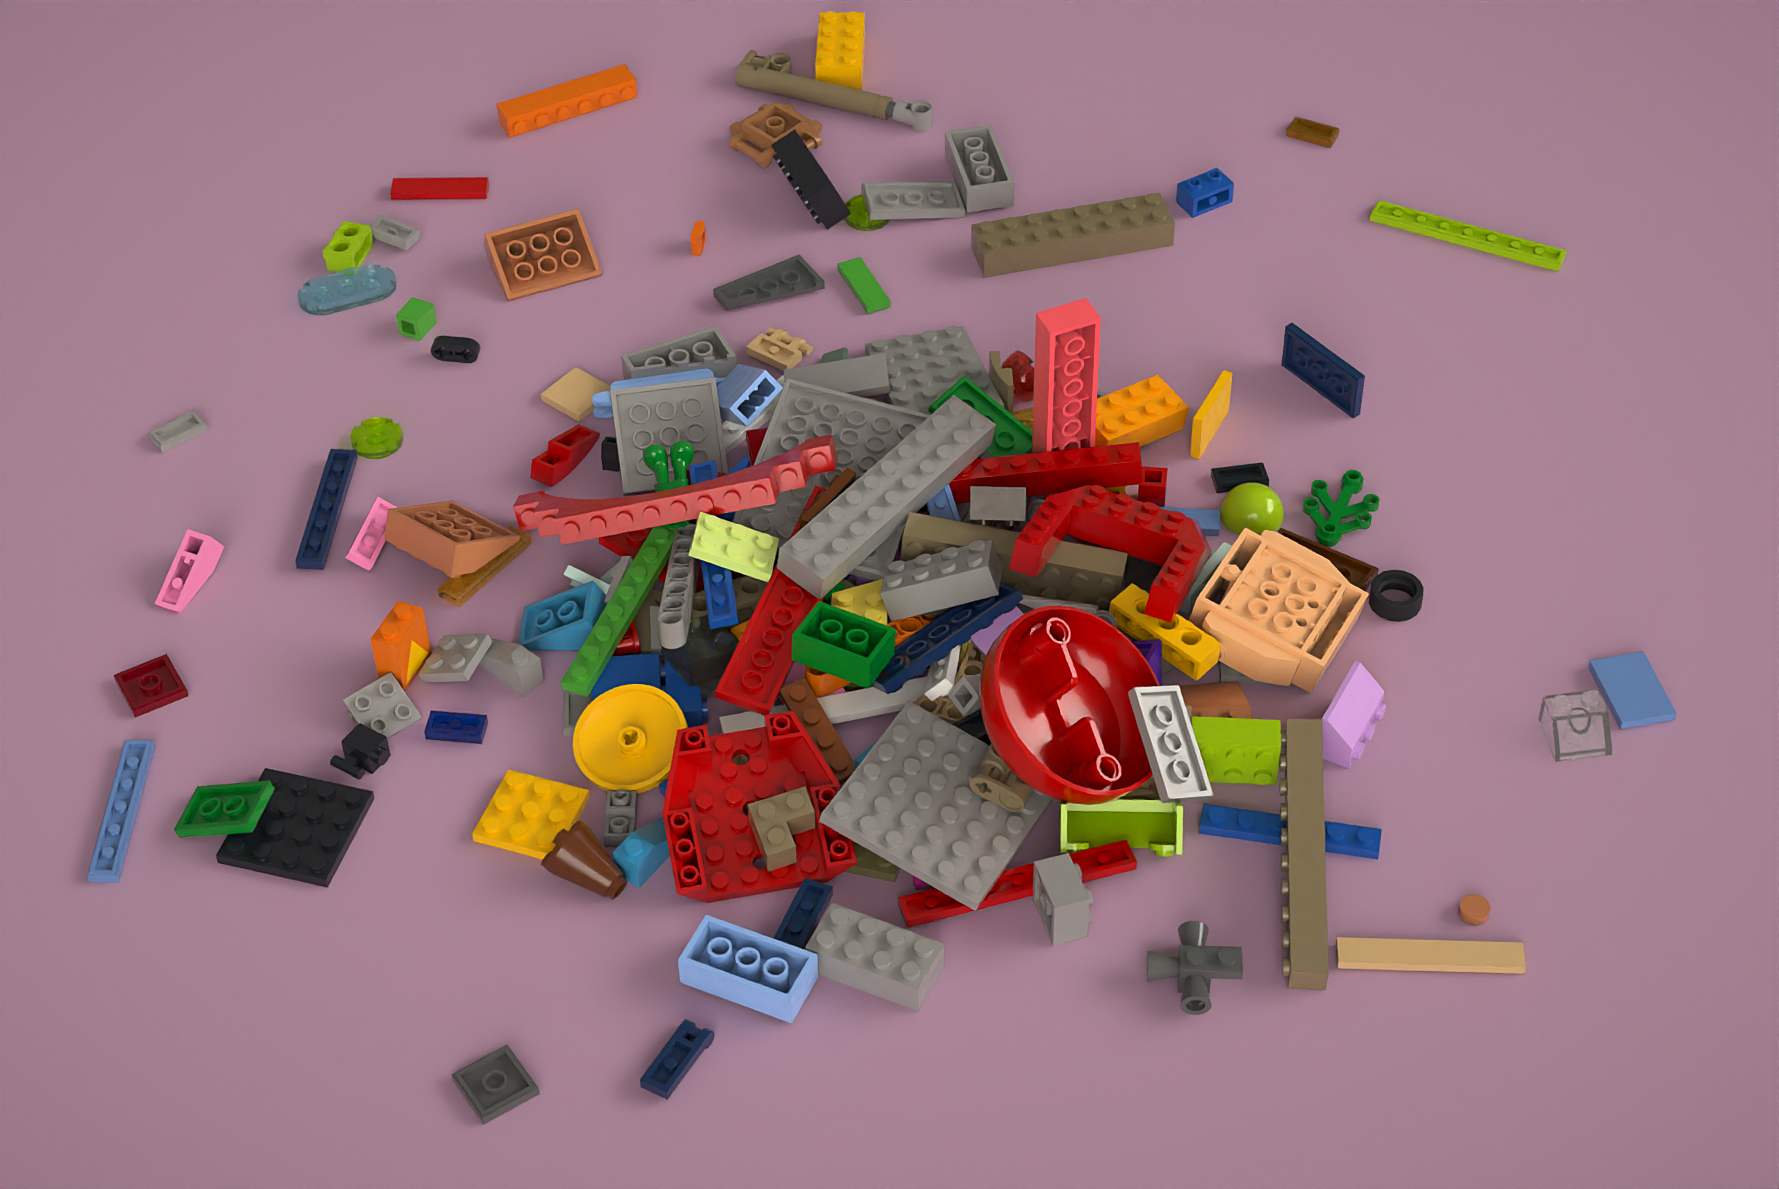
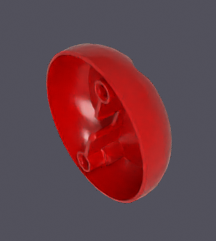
(1062, 705)

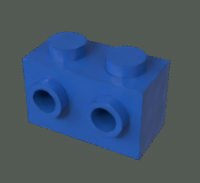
(1204, 192)

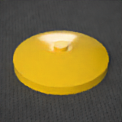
(628, 738)

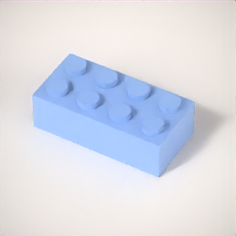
(748, 968)

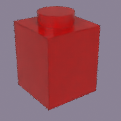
(1153, 486)

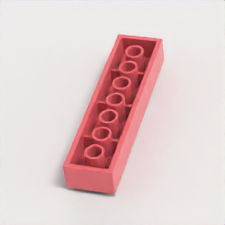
(1066, 377)

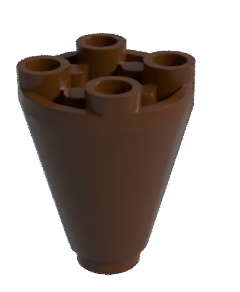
(585, 862)

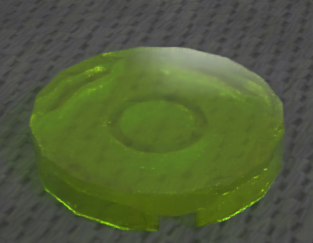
(859, 216)
(376, 438)

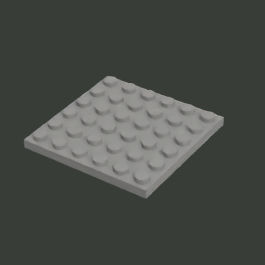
(919, 812)

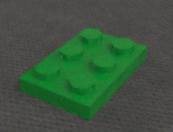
(224, 809)

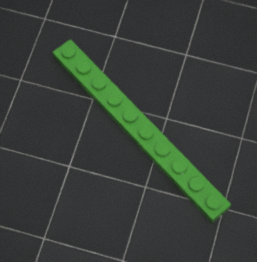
(619, 612)

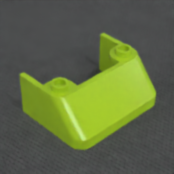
(1140, 820)

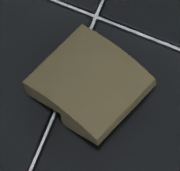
(1002, 379)

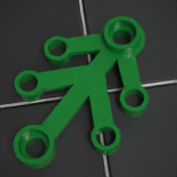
(1330, 532)

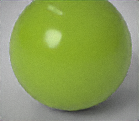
(1253, 508)

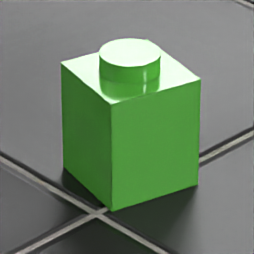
(416, 318)

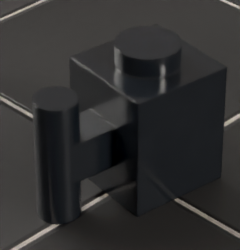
(363, 751)

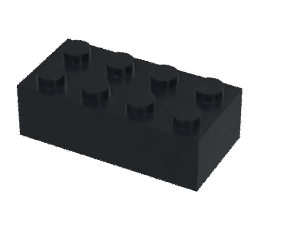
(809, 180)

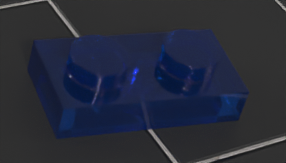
(456, 727)

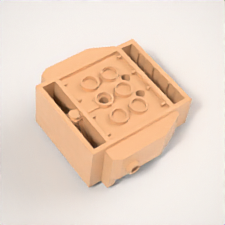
(1266, 597)

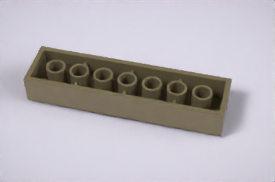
(1072, 234)
(1071, 573)

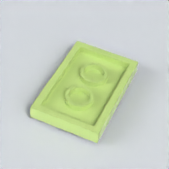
(733, 547)

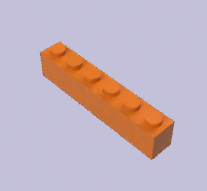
(566, 100)

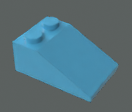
(562, 619)

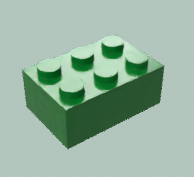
(843, 644)

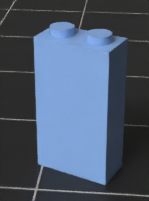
(746, 394)

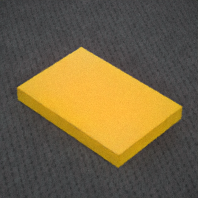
(1211, 414)

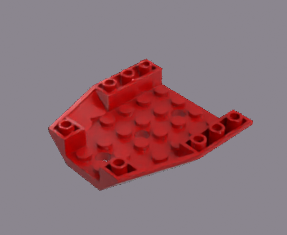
(705, 803)

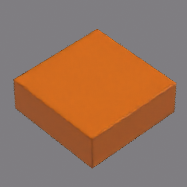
(698, 238)

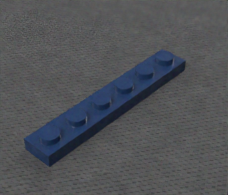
(326, 509)

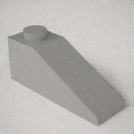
(513, 666)

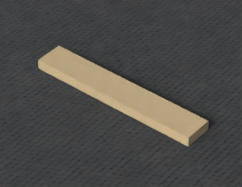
(1430, 955)

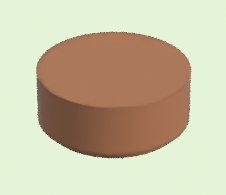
(1474, 909)

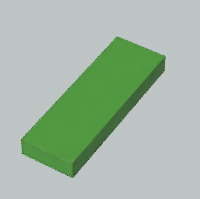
(864, 285)

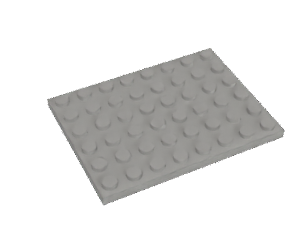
(861, 436)

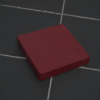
(150, 685)

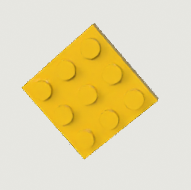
(529, 814)

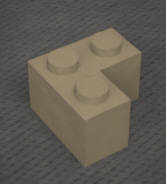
(776, 821)

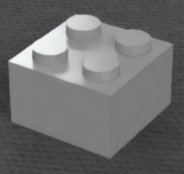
(1061, 899)

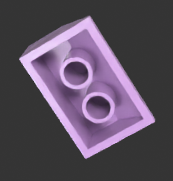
(1352, 716)

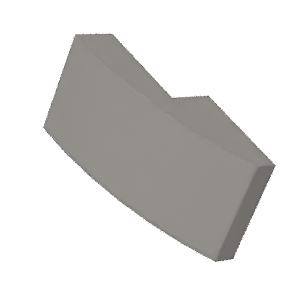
(620, 816)

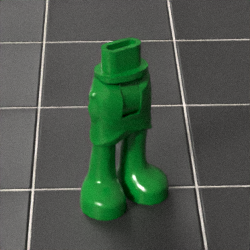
(656, 459)

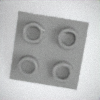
(382, 707)

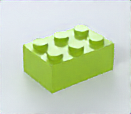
(1239, 749)

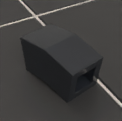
(609, 454)

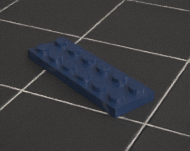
(942, 635)

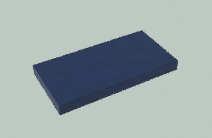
(1323, 370)

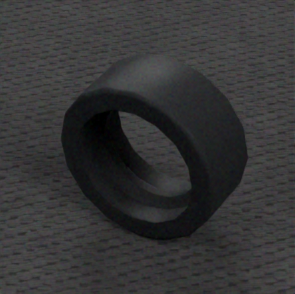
(1396, 610)

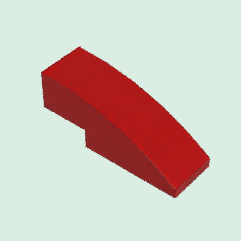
(563, 455)

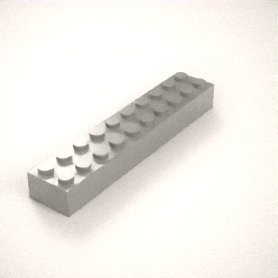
(884, 496)

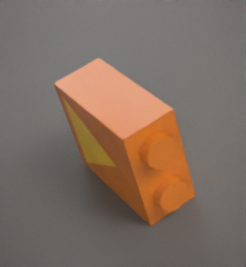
(401, 643)

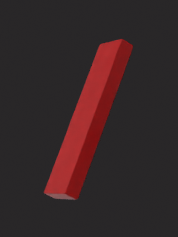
(439, 188)

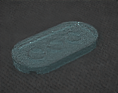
(347, 289)

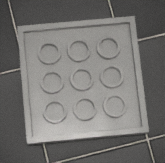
(662, 417)

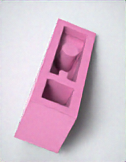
(189, 570)

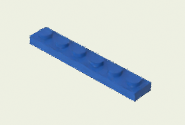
(1266, 828)

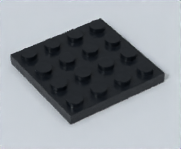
(300, 830)

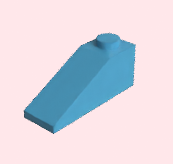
(642, 852)

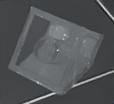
(1576, 725)

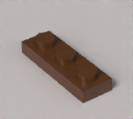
(823, 499)

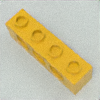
(1181, 640)

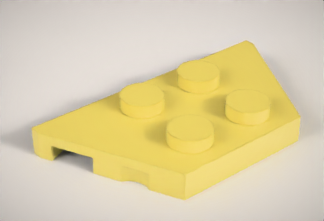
(863, 600)

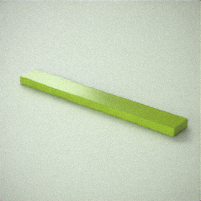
(1468, 235)

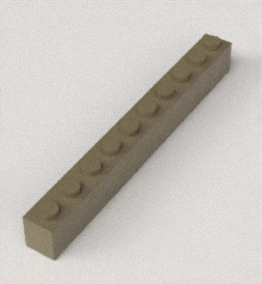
(1304, 855)

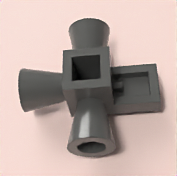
(1195, 966)

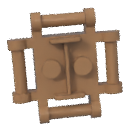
(769, 126)

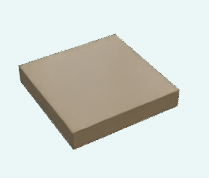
(574, 393)

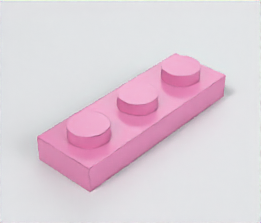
(370, 536)

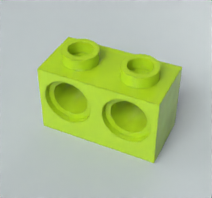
(348, 246)

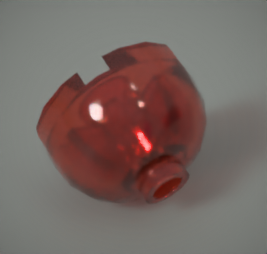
(1022, 375)

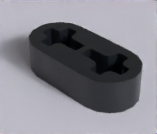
(455, 349)

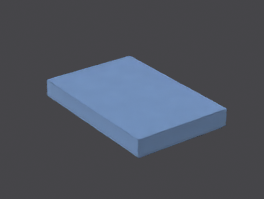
(1632, 690)

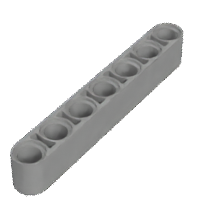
(678, 590)

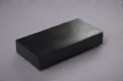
(1229, 477)

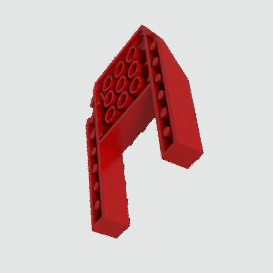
(1124, 526)

